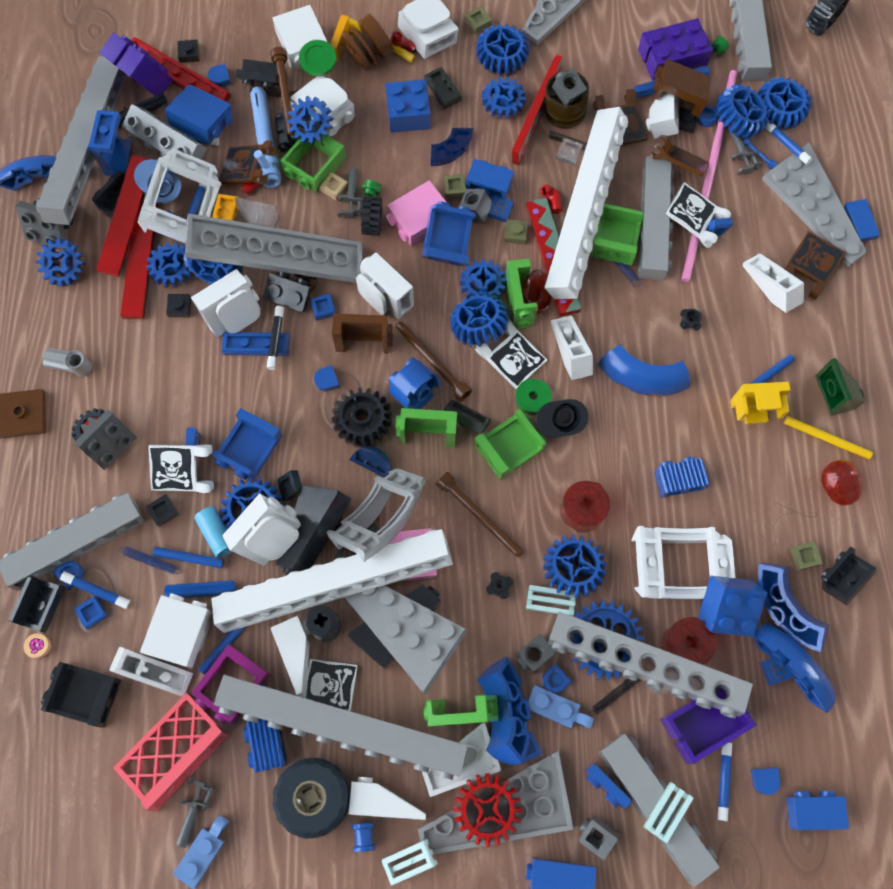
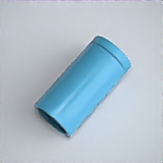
(213, 529)

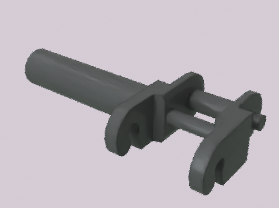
(744, 155)
(351, 197)
(193, 810)

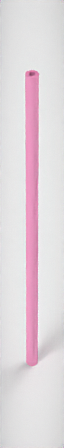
(707, 184)

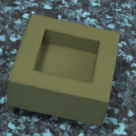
(478, 19)
(454, 186)
(516, 231)
(806, 556)

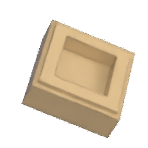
(333, 186)

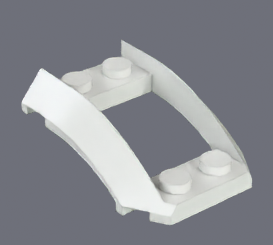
(189, 167)
(651, 561)

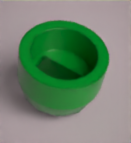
(720, 45)

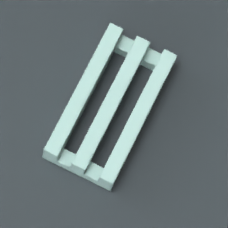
(551, 591)
(676, 819)
(427, 854)

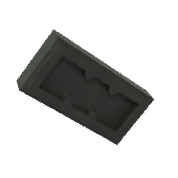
(443, 87)
(467, 417)

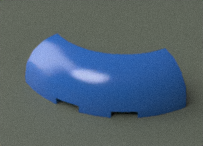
(24, 170)
(644, 377)
(785, 609)
(799, 662)
(509, 734)

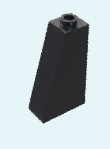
(317, 512)
(371, 645)

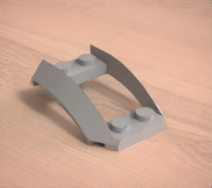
(354, 532)

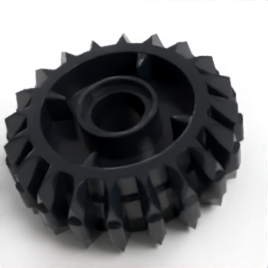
(825, 15)
(355, 405)

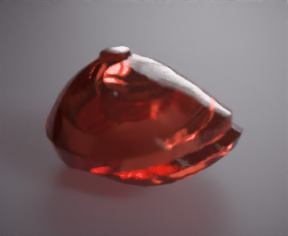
(535, 292)
(842, 482)

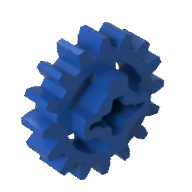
(503, 98)
(303, 114)
(51, 265)
(170, 265)
(492, 276)

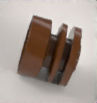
(368, 42)

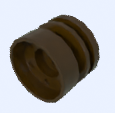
(568, 115)

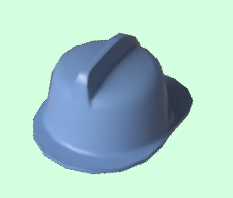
(170, 186)

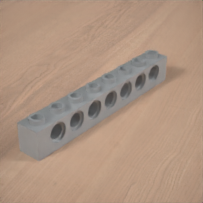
(736, 690)

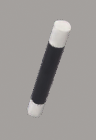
(275, 338)

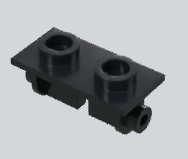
(284, 140)

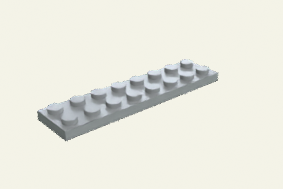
(272, 248)

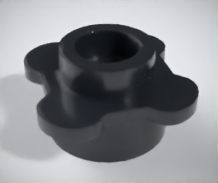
(693, 314)
(496, 579)

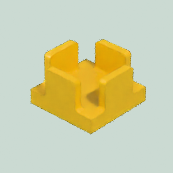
(756, 398)

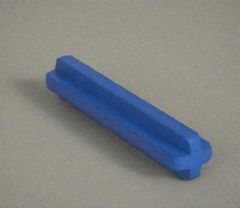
(200, 589)

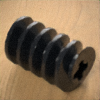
(314, 622)

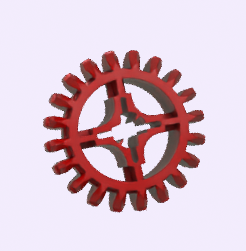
(505, 823)

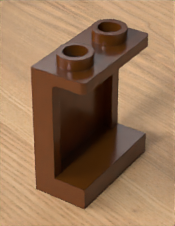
(683, 83)
(361, 328)

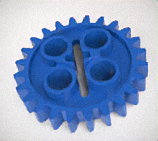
(616, 617)

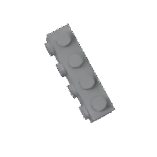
(159, 134)

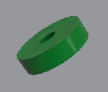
(529, 387)

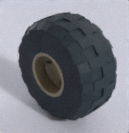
(311, 798)

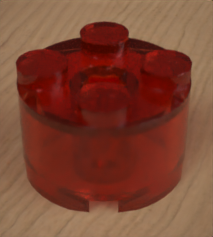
(594, 497)
(693, 629)

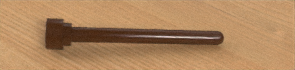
(279, 58)
(460, 389)
(448, 484)

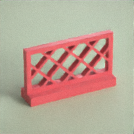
(180, 770)

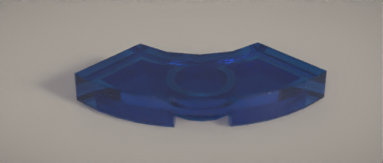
(452, 147)

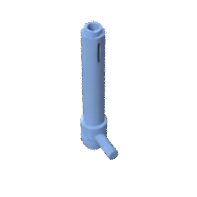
(268, 164)

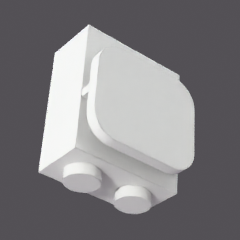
(428, 26)
(295, 30)
(333, 96)
(384, 287)
(228, 304)
(263, 530)
(177, 630)

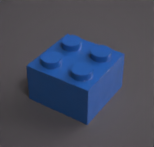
(408, 105)
(732, 606)

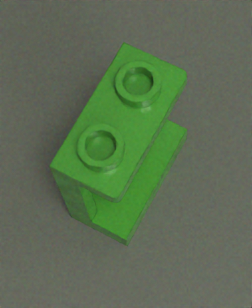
(617, 234)
(521, 314)
(427, 422)
(510, 444)
(486, 709)

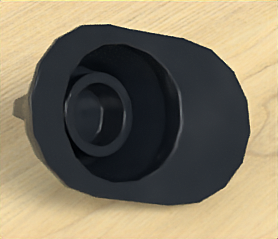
(562, 418)

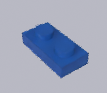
(615, 795)

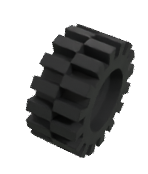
(371, 215)

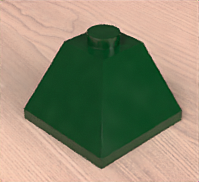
(839, 388)

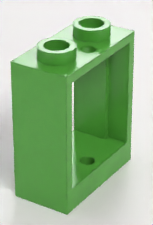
(294, 155)

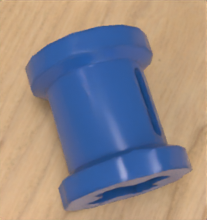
(363, 837)

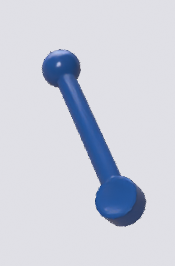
(771, 163)

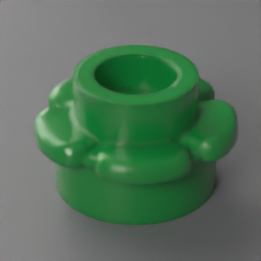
(372, 188)

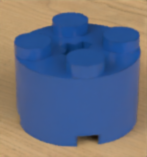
(413, 384)

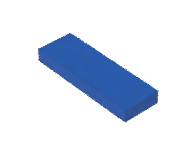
(253, 344)

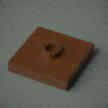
(22, 413)

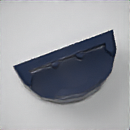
(373, 460)

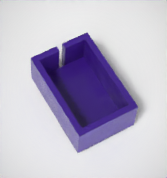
(681, 43)
(136, 63)
(703, 729)

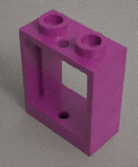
(229, 652)

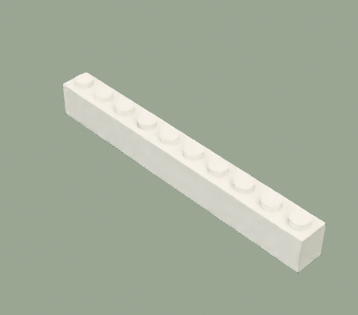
(586, 204)
(330, 581)

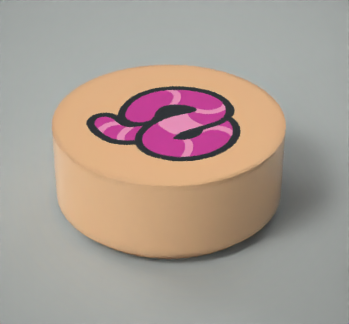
(37, 645)

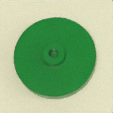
(317, 58)

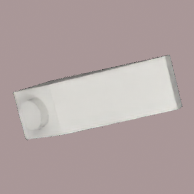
(664, 116)
(776, 283)
(573, 348)
(294, 648)
(151, 671)
(376, 800)

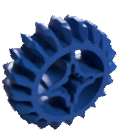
(502, 49)
(786, 102)
(742, 111)
(209, 270)
(480, 325)
(236, 497)
(583, 567)

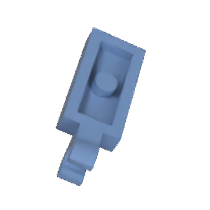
(557, 708)
(201, 853)

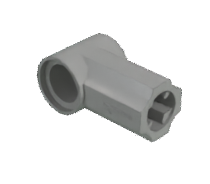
(67, 361)

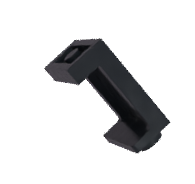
(80, 694)

